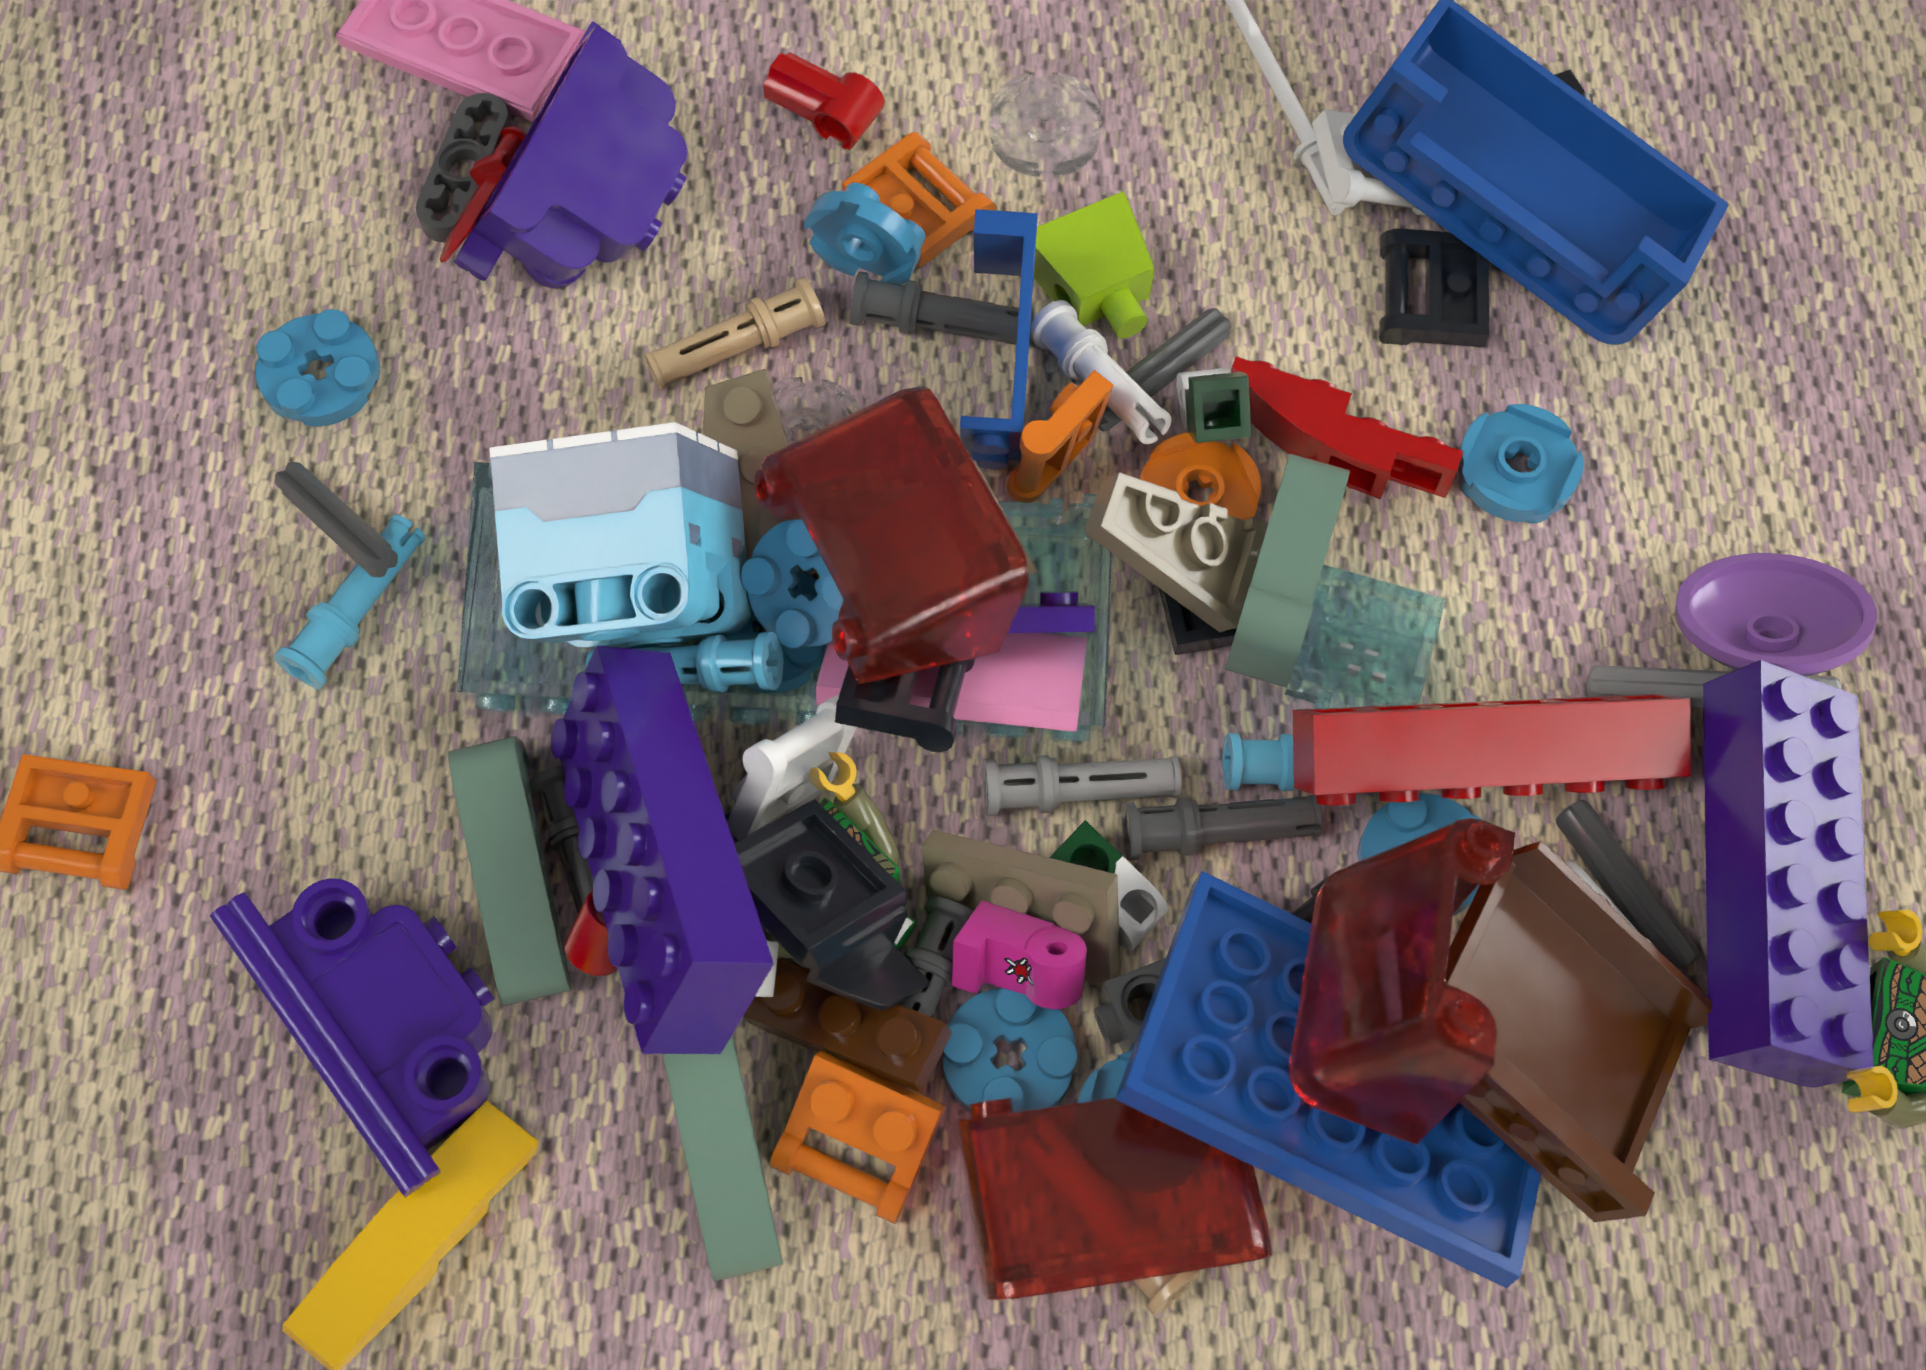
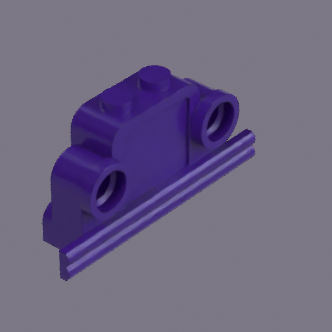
(585, 171)
(373, 1015)

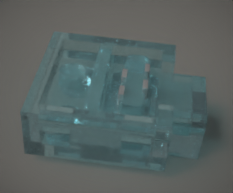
(1365, 643)

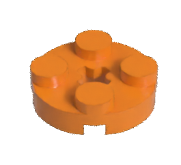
(1212, 465)

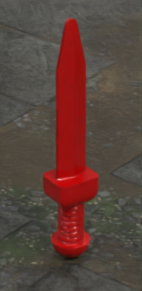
(486, 174)

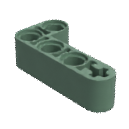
(1288, 571)
(509, 870)
(723, 1162)

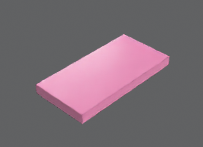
(467, 46)
(1025, 684)

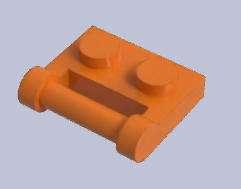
(913, 202)
(1054, 444)
(75, 800)
(866, 1115)

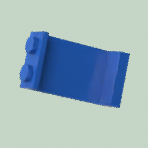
(1004, 247)

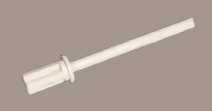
(1307, 153)

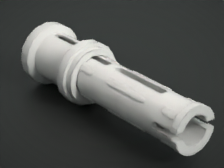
(1086, 350)

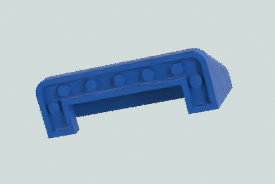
(1533, 176)

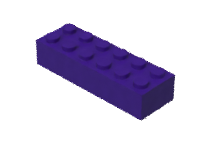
(659, 854)
(1785, 877)

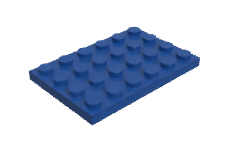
(1219, 1070)

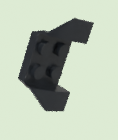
(830, 906)

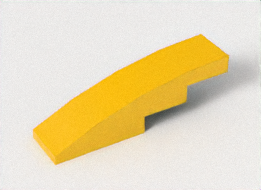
(408, 1239)

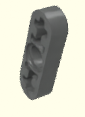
(458, 146)

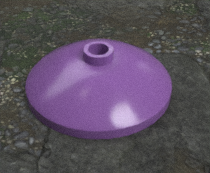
(1776, 612)

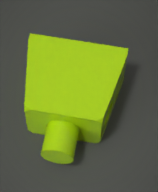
(1097, 264)

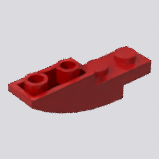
(1313, 423)

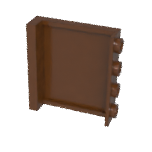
(1581, 1025)

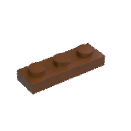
(889, 1043)

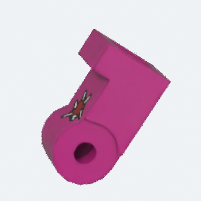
(1019, 956)

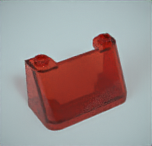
(905, 535)
(1374, 1015)
(1100, 1198)

